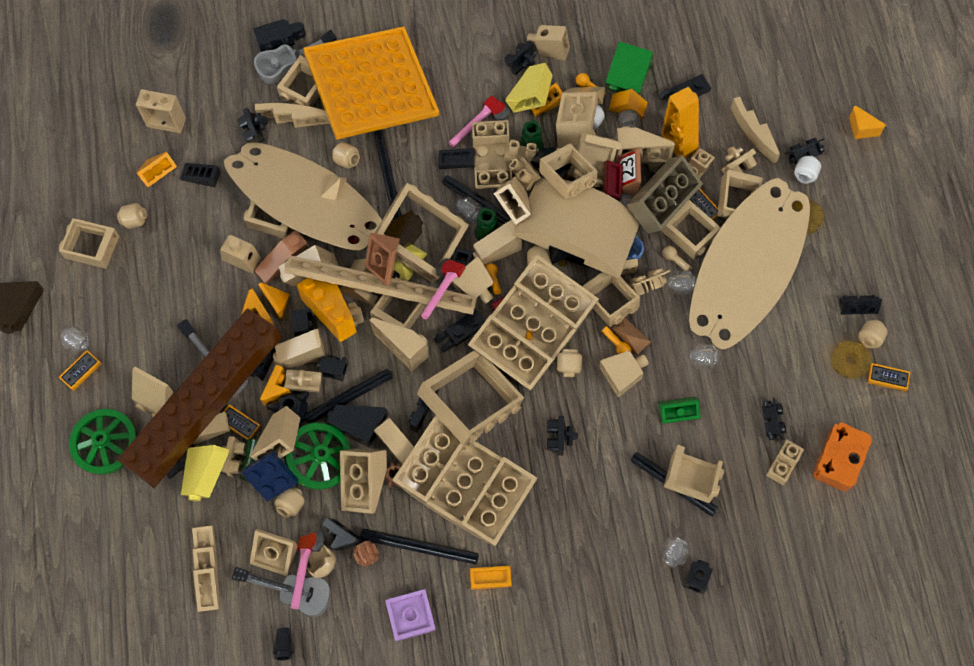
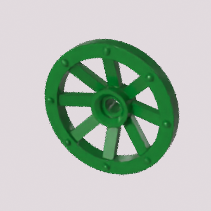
(102, 446)
(314, 457)

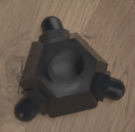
(294, 401)

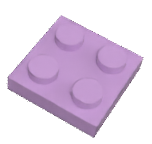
(410, 615)

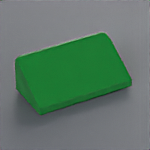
(679, 410)

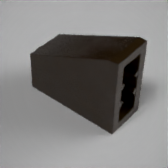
(406, 228)
(17, 304)

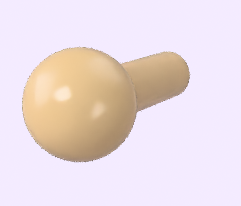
(670, 253)

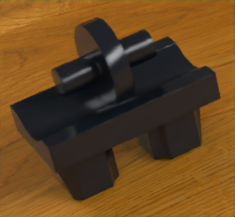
(524, 57)
(255, 123)
(557, 426)

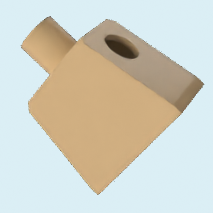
(551, 41)
(237, 253)
(474, 281)
(623, 371)

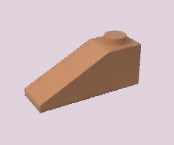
(291, 245)

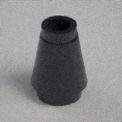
(283, 645)

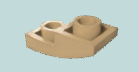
(700, 162)
(785, 462)

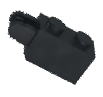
(278, 33)

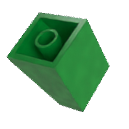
(629, 68)

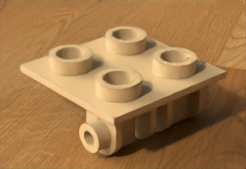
(653, 280)

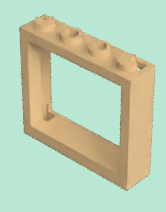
(442, 212)
(491, 375)

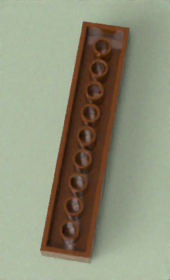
(200, 398)

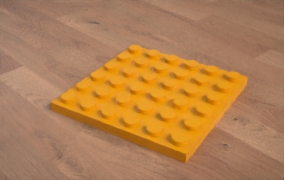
(370, 82)

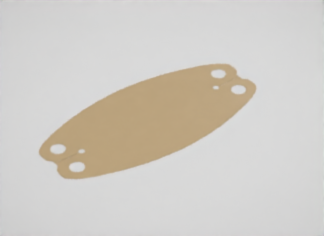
(290, 192)
(749, 263)

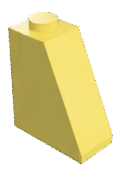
(531, 89)
(202, 471)

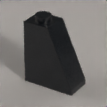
(357, 421)

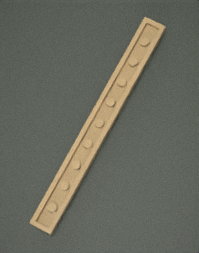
(369, 282)

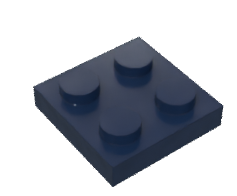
(270, 476)

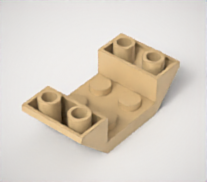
(577, 114)
(490, 146)

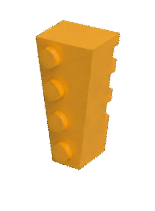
(682, 122)
(328, 305)

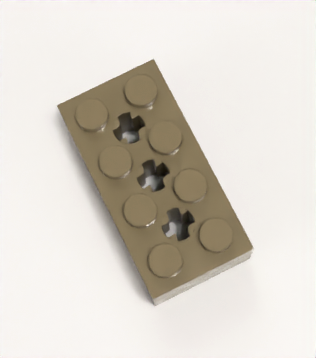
(664, 194)

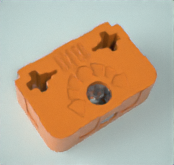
(837, 455)

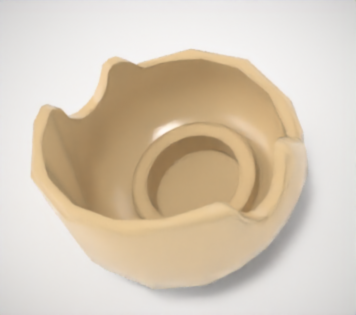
(321, 562)

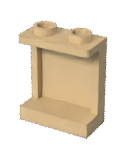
(596, 151)
(693, 476)

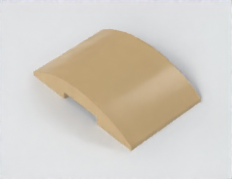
(583, 225)
(540, 303)
(464, 482)

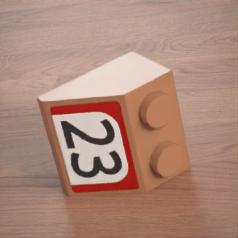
(631, 171)

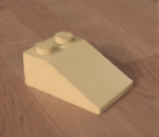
(652, 147)
(402, 342)
(149, 391)
(361, 479)

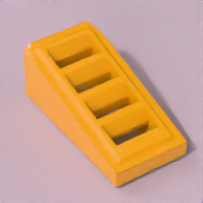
(553, 103)

